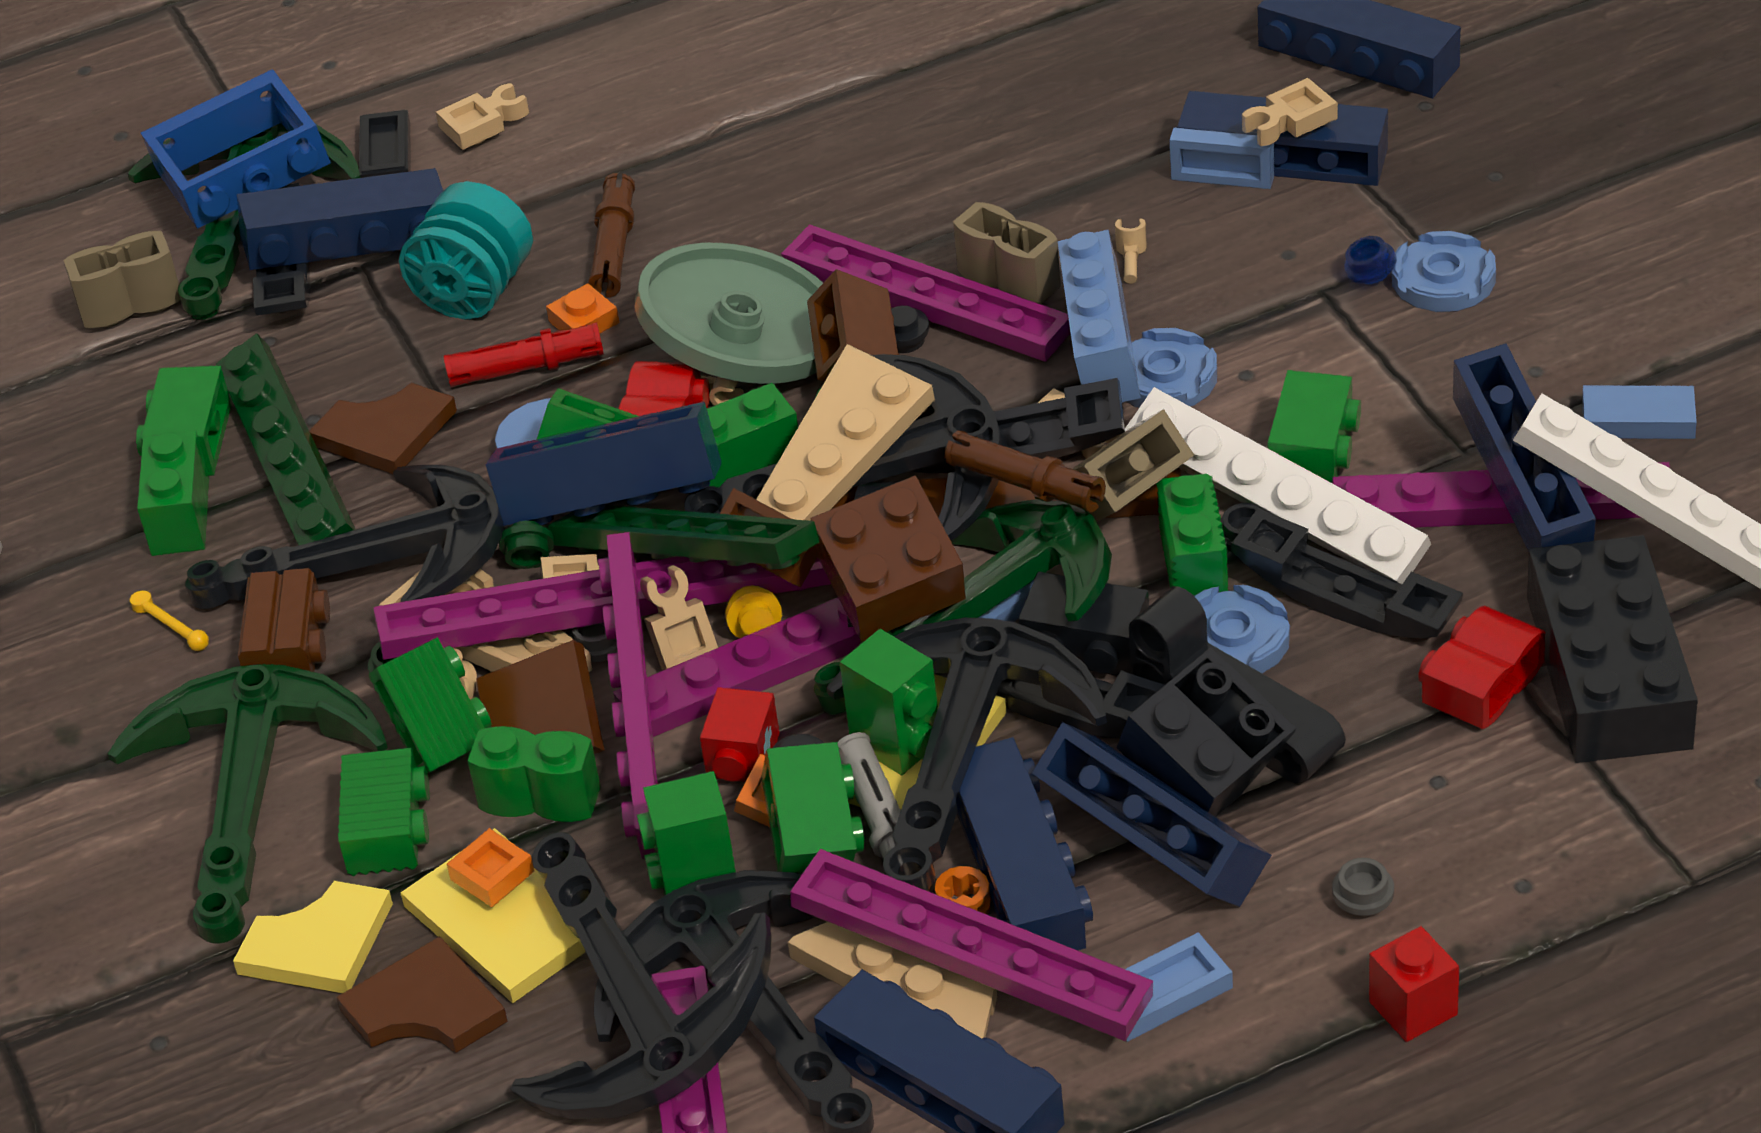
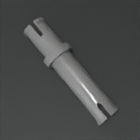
(871, 790)

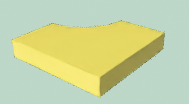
(318, 944)

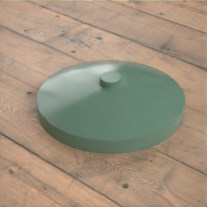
(730, 311)

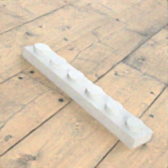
(1644, 487)
(1291, 492)

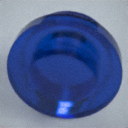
(1369, 260)

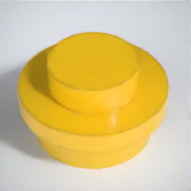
(752, 610)

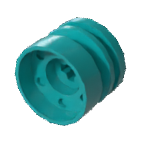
(466, 250)

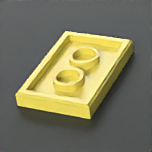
(508, 944)

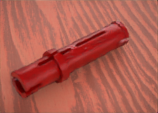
(525, 354)

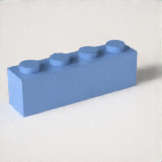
(1097, 312)

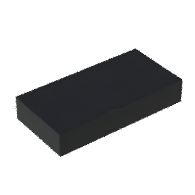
(384, 143)

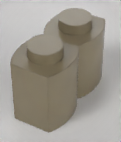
(1006, 252)
(123, 279)

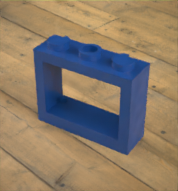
(224, 123)

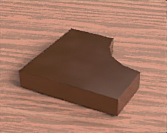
(386, 430)
(544, 694)
(426, 997)

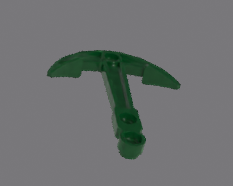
(217, 248)
(1042, 537)
(252, 705)

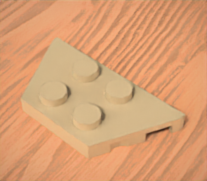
(843, 954)

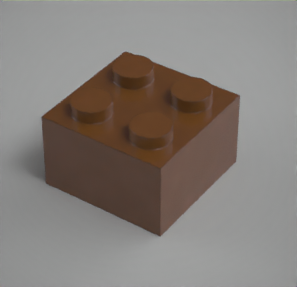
(889, 558)

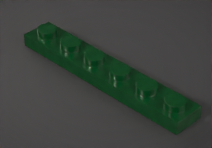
(283, 443)
(691, 535)

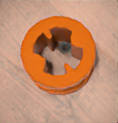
(962, 882)

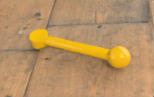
(142, 602)

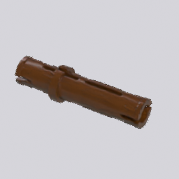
(614, 220)
(1044, 477)

